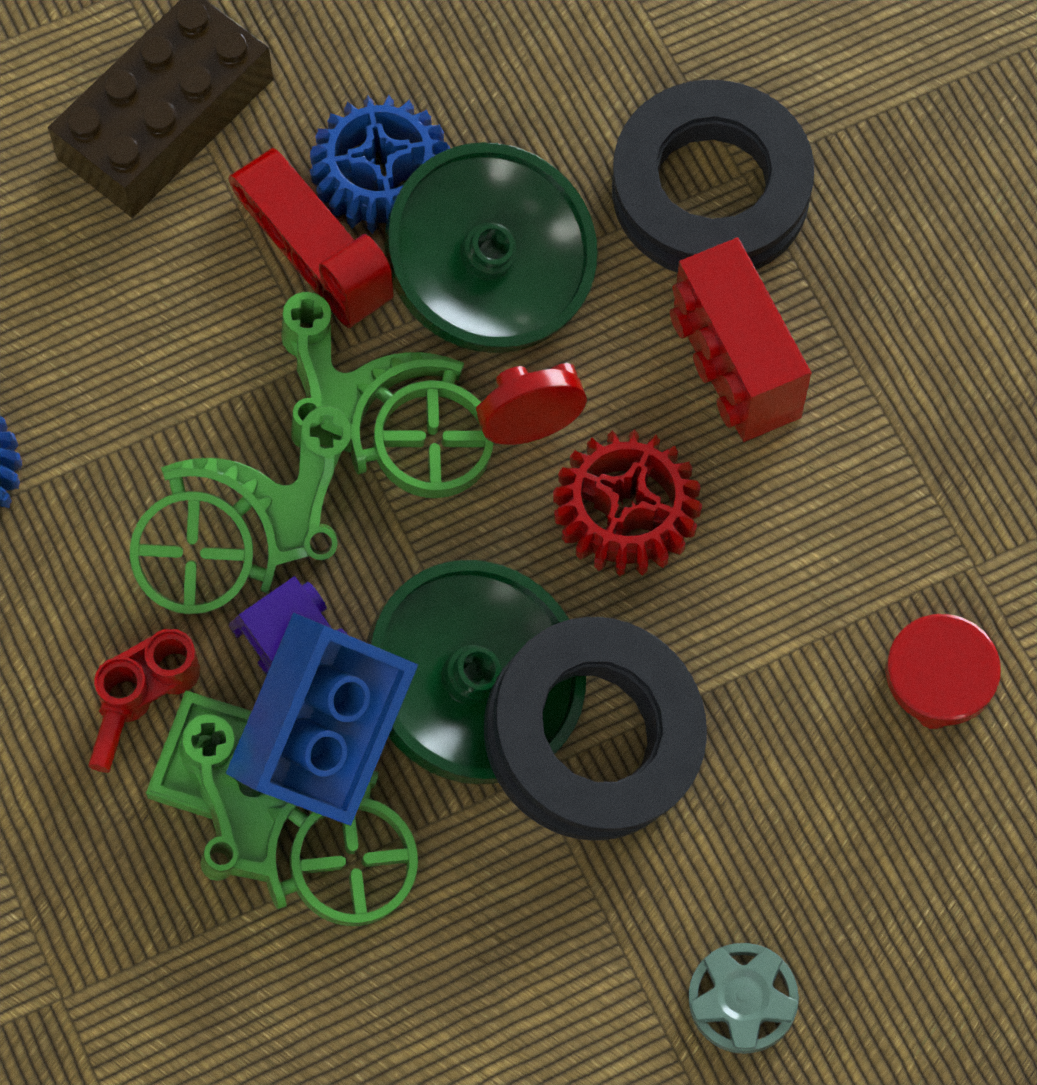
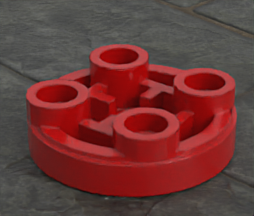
(531, 404)
(943, 670)

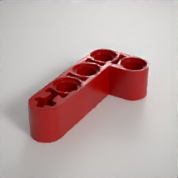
(342, 270)

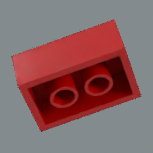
(739, 340)

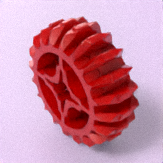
(589, 481)

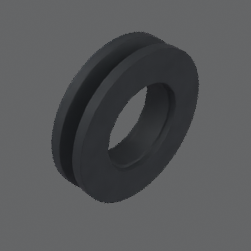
(724, 114)
(647, 674)

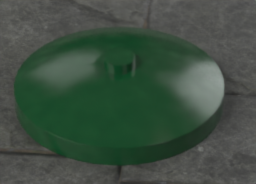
(490, 247)
(462, 630)

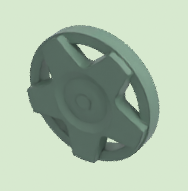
(743, 997)

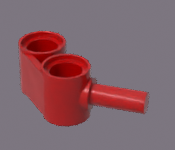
(141, 667)

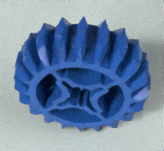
(395, 133)

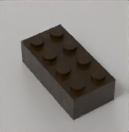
(161, 103)

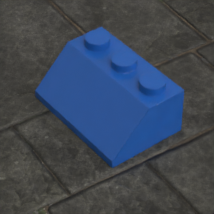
(321, 719)

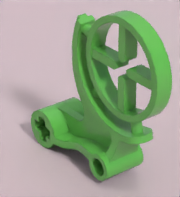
(358, 389)
(286, 511)
(251, 827)

